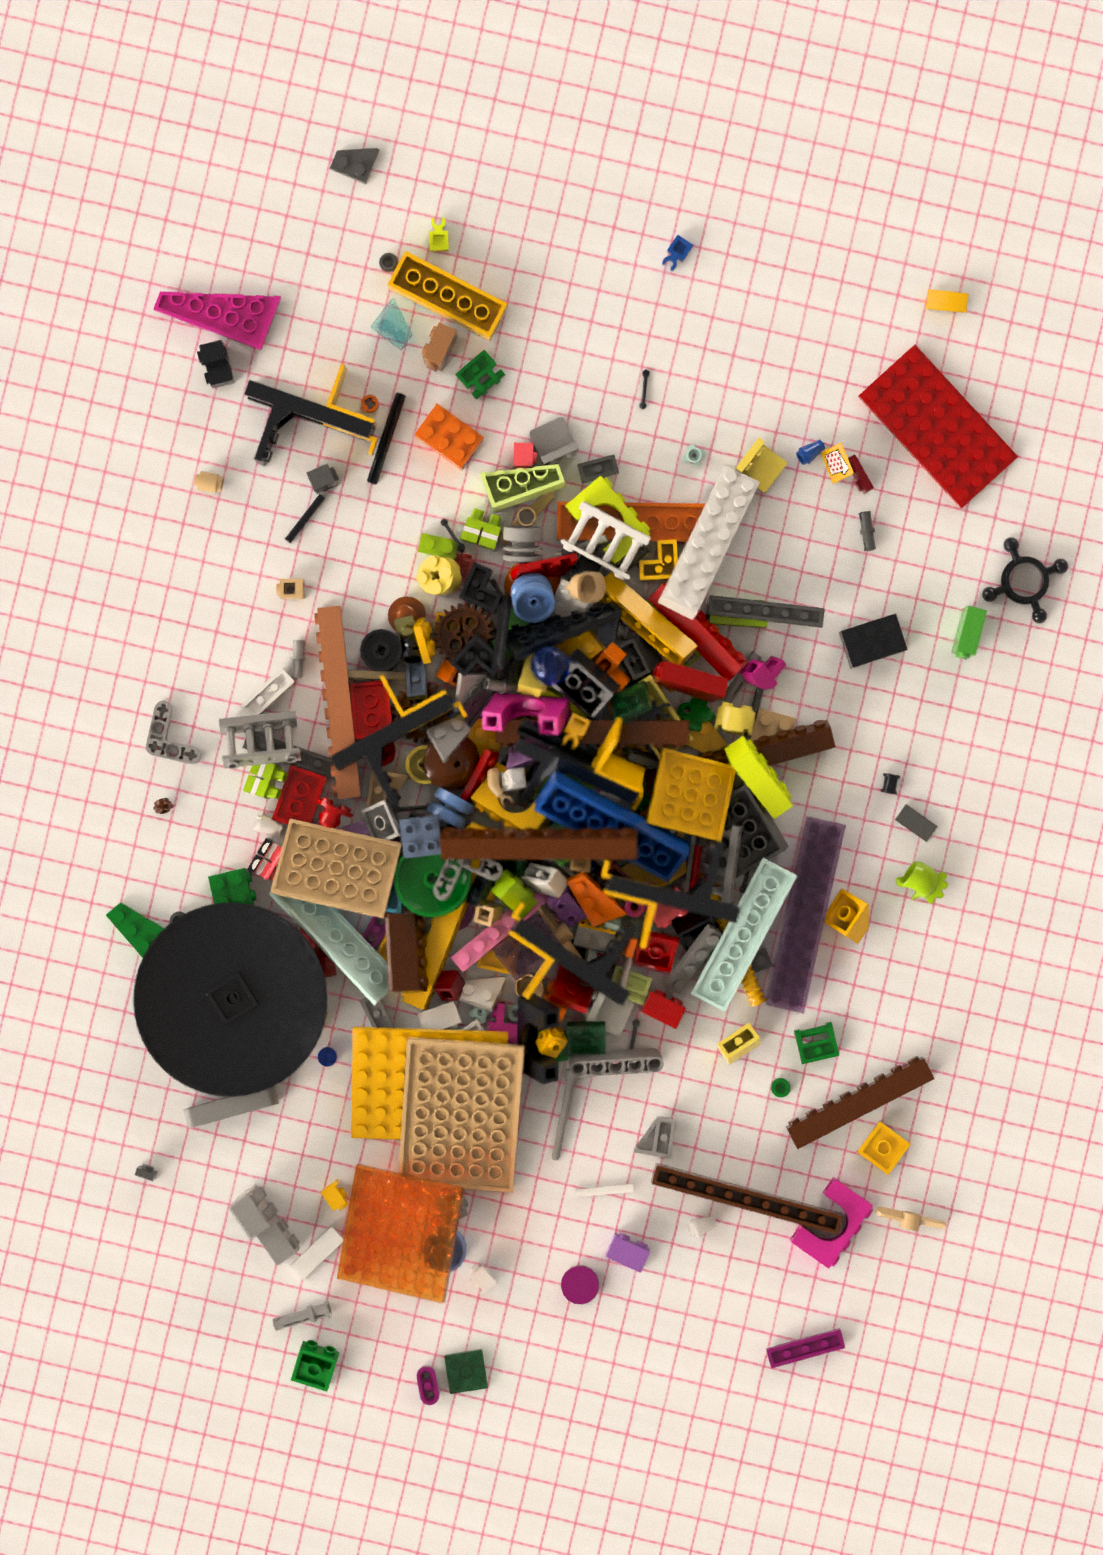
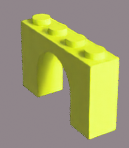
(599, 494)

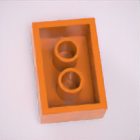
(449, 437)

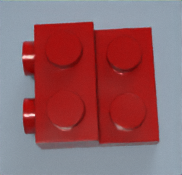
(658, 952)

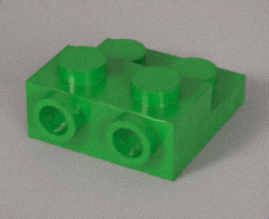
(232, 887)
(315, 1365)

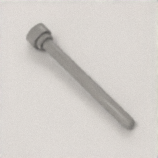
(564, 1113)

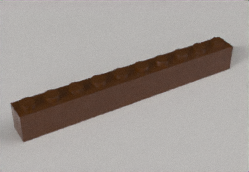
(634, 732)
(775, 748)
(539, 843)
(746, 1198)

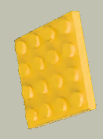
(691, 795)

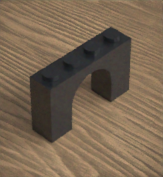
(536, 1014)

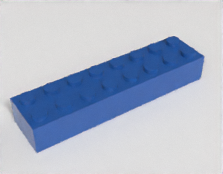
(582, 808)

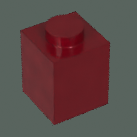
(449, 985)

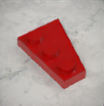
(548, 567)

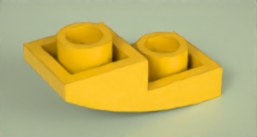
(947, 301)

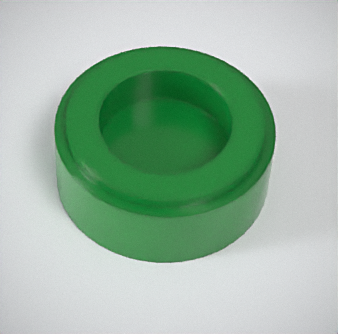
(780, 1087)

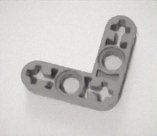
(161, 738)
(464, 864)

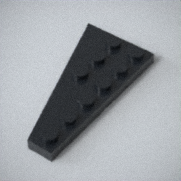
(556, 629)

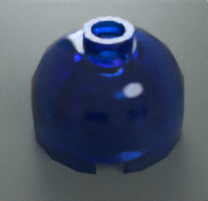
(550, 665)

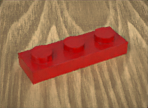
(488, 760)

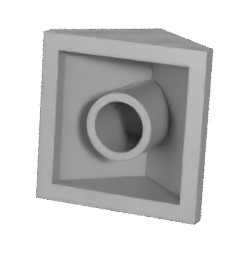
(381, 820)

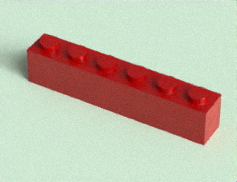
(709, 641)

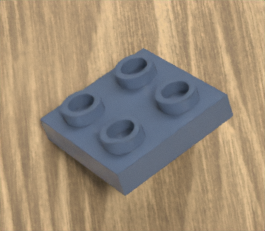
(420, 836)

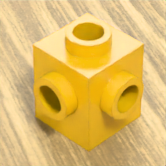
(551, 1041)

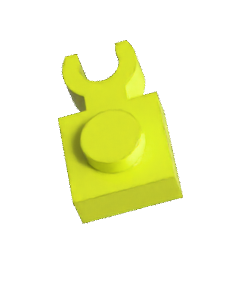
(438, 239)

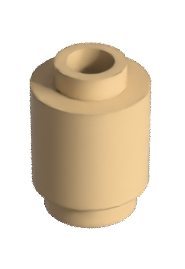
(209, 482)

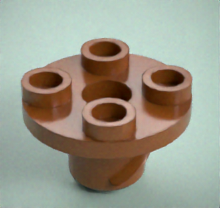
(405, 607)

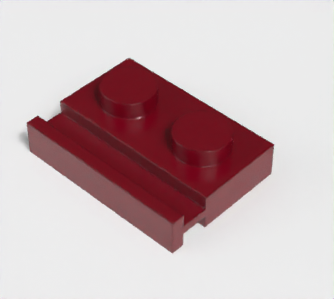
(862, 481)

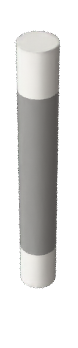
(603, 539)

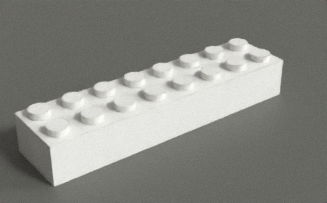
(708, 542)

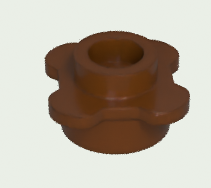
(162, 806)

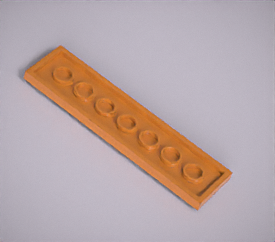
(665, 520)

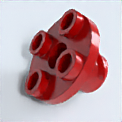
(331, 815)

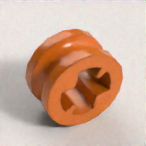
(365, 407)

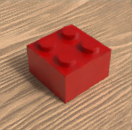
(662, 1008)

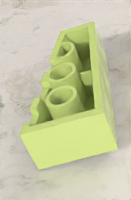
(521, 485)

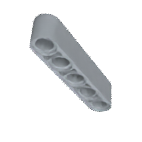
(624, 1066)
(229, 1107)

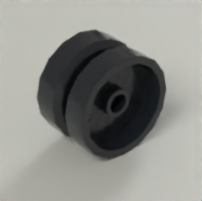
(381, 639)

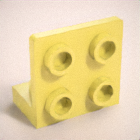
(761, 465)

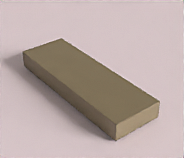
(375, 675)

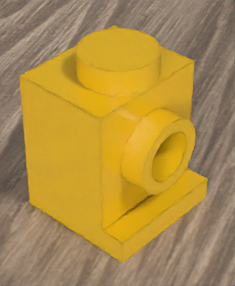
(335, 1196)

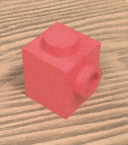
(524, 455)

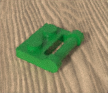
(818, 1049)

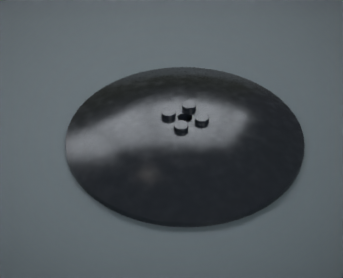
(186, 1010)

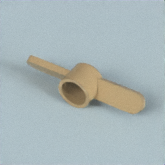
(536, 508)
(560, 931)
(908, 1219)

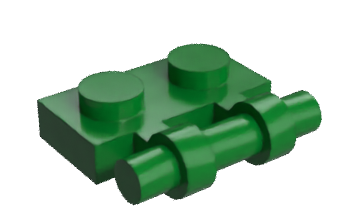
(475, 370)

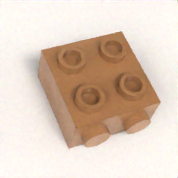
(441, 344)

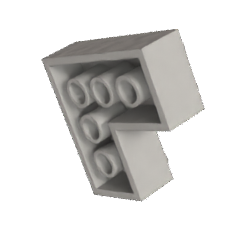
(260, 1220)

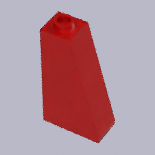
(691, 681)

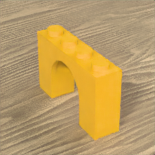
(487, 802)

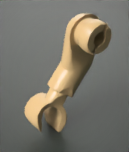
(494, 785)

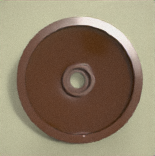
(445, 774)

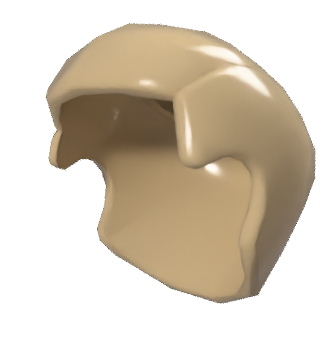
(522, 983)

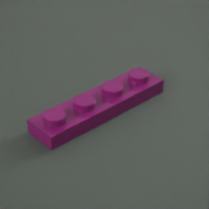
(805, 1348)

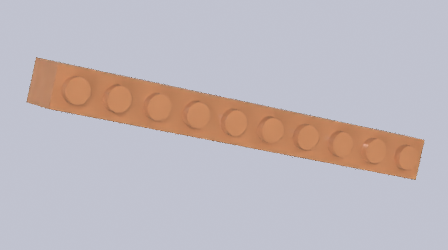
(337, 697)

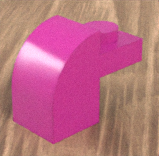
(763, 674)
(500, 1025)

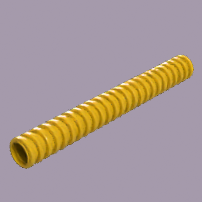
(749, 979)

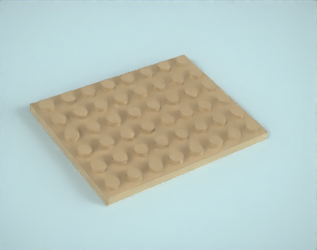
(461, 1112)

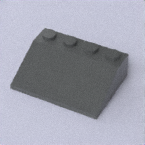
(759, 833)

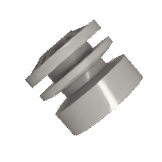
(523, 543)

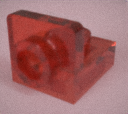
(465, 562)
(327, 964)

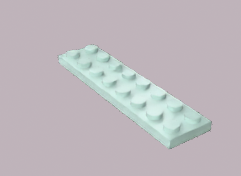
(742, 939)
(341, 944)

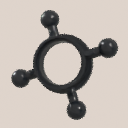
(990, 594)

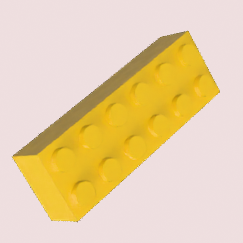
(447, 296)

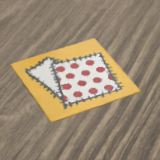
(837, 463)

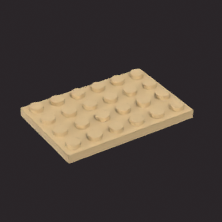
(336, 868)

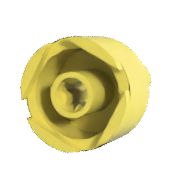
(439, 575)
(734, 719)
(413, 767)

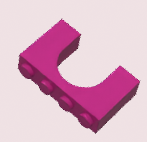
(502, 708)
(827, 1249)

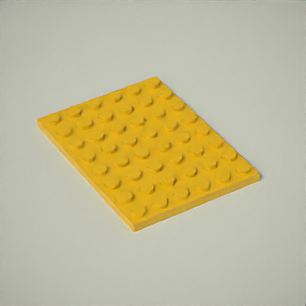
(380, 1075)

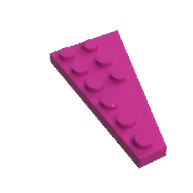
(228, 315)

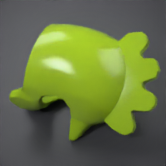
(924, 881)

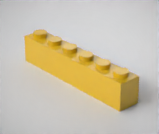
(648, 621)

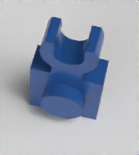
(679, 250)

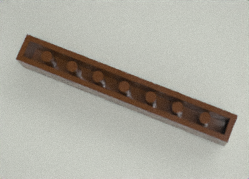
(860, 1102)

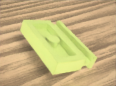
(637, 985)

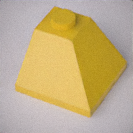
(848, 916)

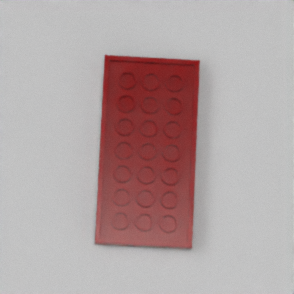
(937, 426)

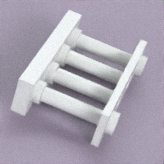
(621, 530)

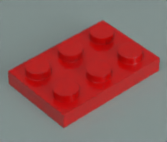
(369, 707)
(299, 796)
(569, 992)

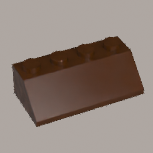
(406, 953)

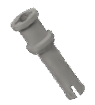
(310, 1314)

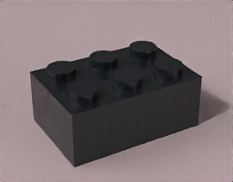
(873, 641)
(587, 685)

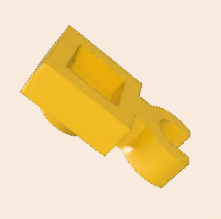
(576, 729)

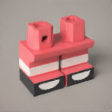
(261, 865)

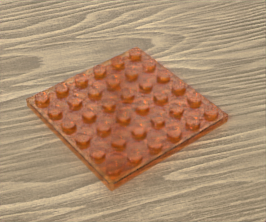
(400, 1233)

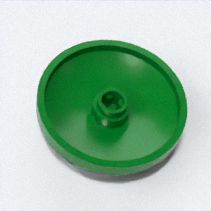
(415, 884)

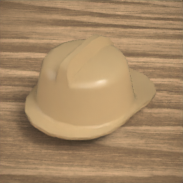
(587, 587)

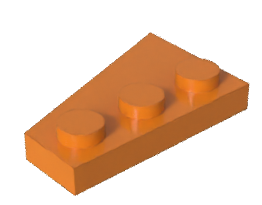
(594, 902)

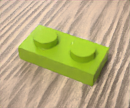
(437, 546)

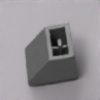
(640, 659)

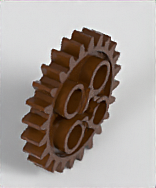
(447, 637)
(405, 704)

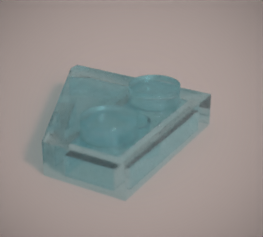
(392, 325)

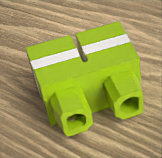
(490, 530)
(266, 787)

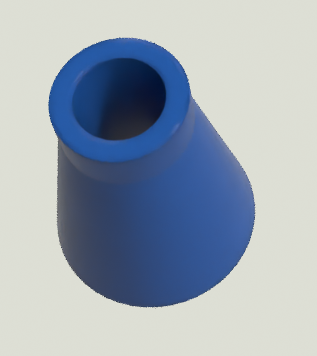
(809, 452)

